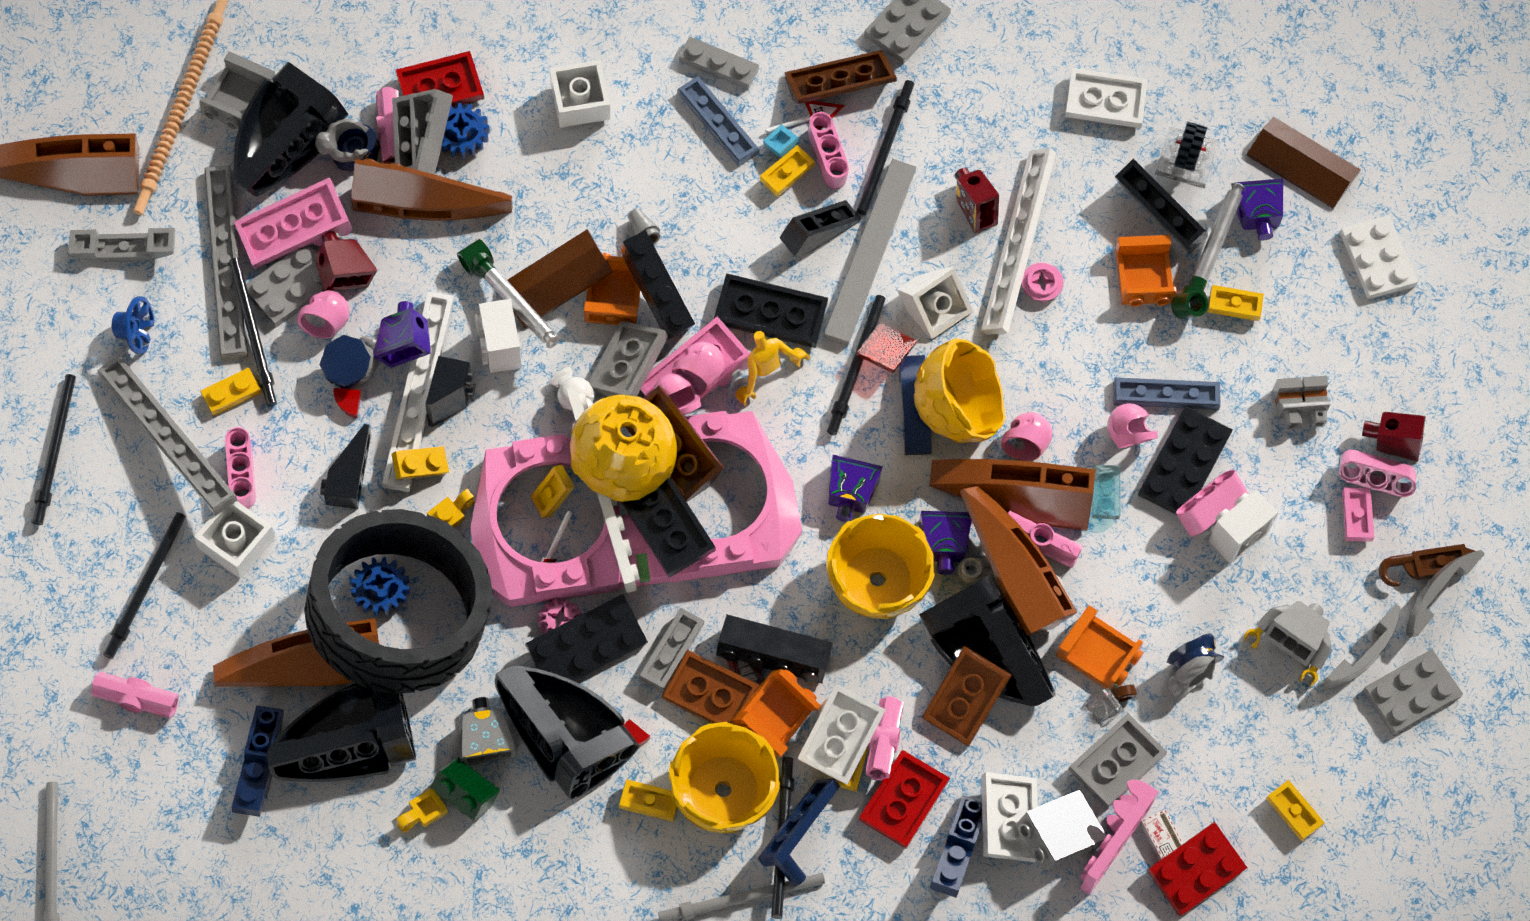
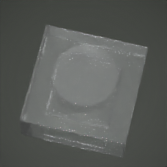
(1104, 707)

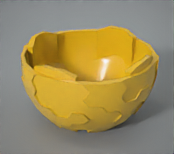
(960, 392)
(620, 464)
(885, 548)
(730, 757)

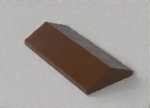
(839, 77)
(1303, 162)
(561, 274)
(695, 463)

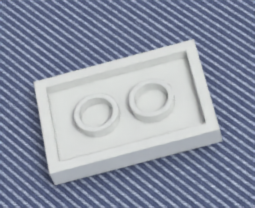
(1106, 98)
(1378, 257)
(841, 734)
(1003, 805)

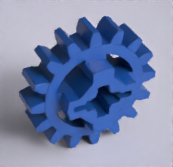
(474, 133)
(368, 589)

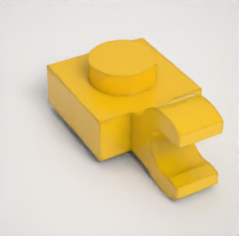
(452, 511)
(424, 808)

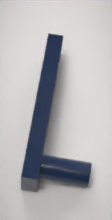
(793, 829)

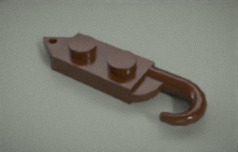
(1422, 563)

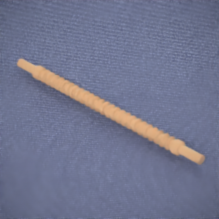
(148, 185)

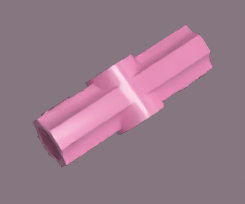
(385, 122)
(1056, 547)
(134, 694)
(885, 740)

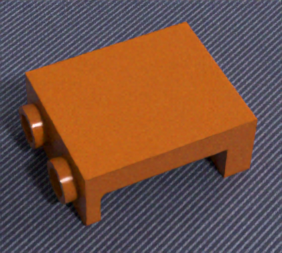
(1144, 270)
(613, 297)
(1099, 650)
(777, 709)

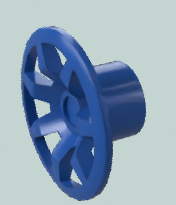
(131, 324)

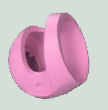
(330, 307)
(704, 361)
(680, 392)
(1128, 426)
(1031, 429)

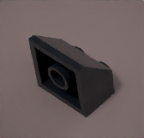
(449, 389)

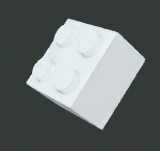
(580, 93)
(498, 336)
(1242, 525)
(235, 538)

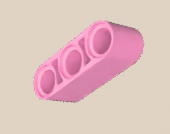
(828, 139)
(240, 456)
(1385, 483)
(1203, 508)

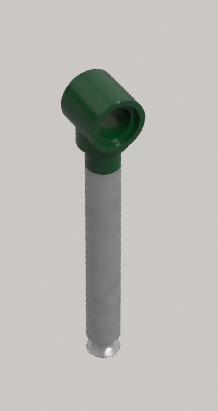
(479, 261)
(1194, 292)

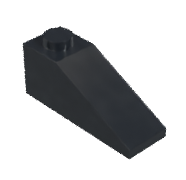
(817, 227)
(347, 473)

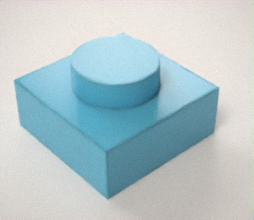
(781, 141)

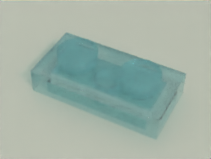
(1106, 492)

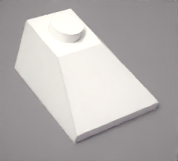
(935, 300)

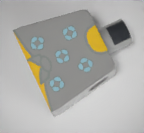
(486, 734)

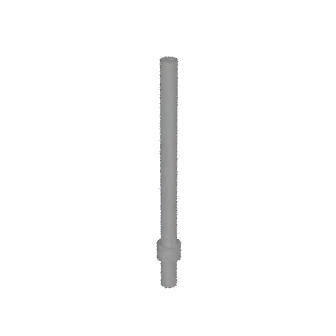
(51, 853)
(688, 910)

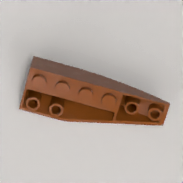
(75, 163)
(421, 195)
(1031, 489)
(1018, 566)
(285, 662)

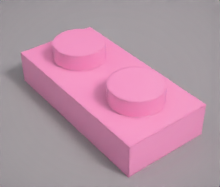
(1358, 514)

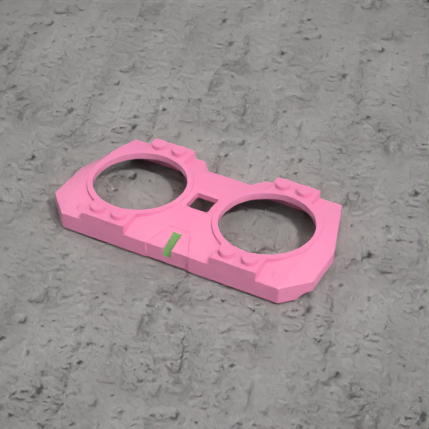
(596, 571)

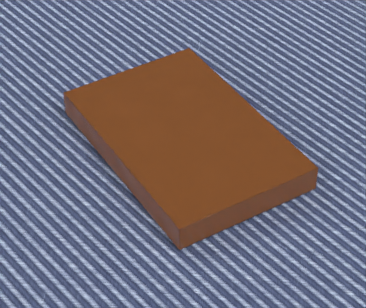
(708, 689)
(966, 696)

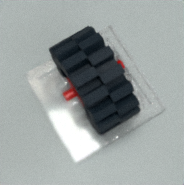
(1187, 155)

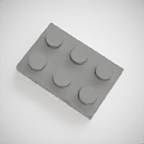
(906, 26)
(286, 285)
(628, 359)
(1412, 692)
(1117, 757)

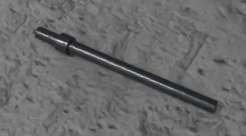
(900, 107)
(264, 377)
(840, 407)
(43, 495)
(121, 631)
(786, 787)

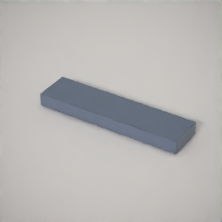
(718, 121)
(1167, 393)

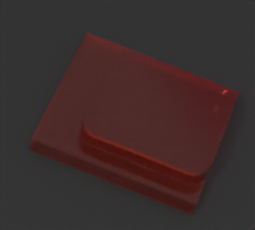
(886, 347)

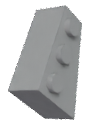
(420, 128)

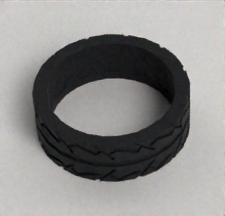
(406, 535)

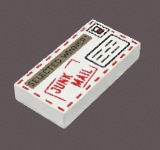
(1161, 833)

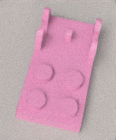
(293, 223)
(716, 333)
(1129, 813)

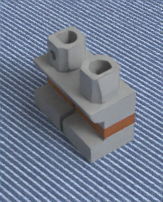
(1302, 399)

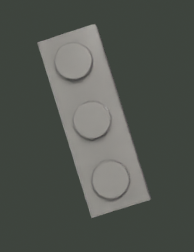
(718, 63)
(671, 649)

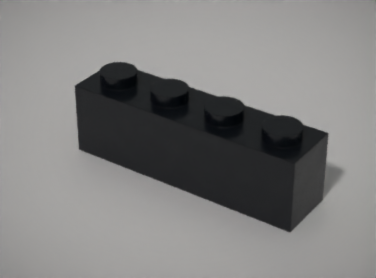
(1161, 206)
(656, 284)
(774, 648)

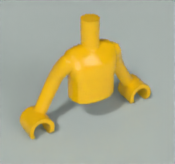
(765, 360)

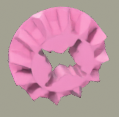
(1049, 274)
(552, 609)

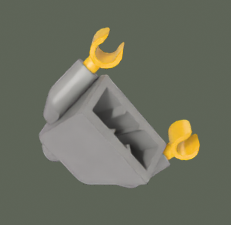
(1298, 632)

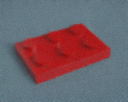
(449, 74)
(904, 799)
(1197, 869)

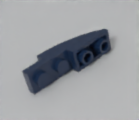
(255, 774)
(958, 847)

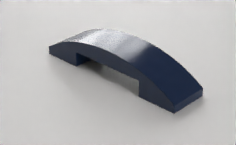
(915, 432)

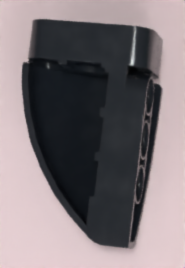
(282, 128)
(992, 631)
(565, 727)
(344, 738)

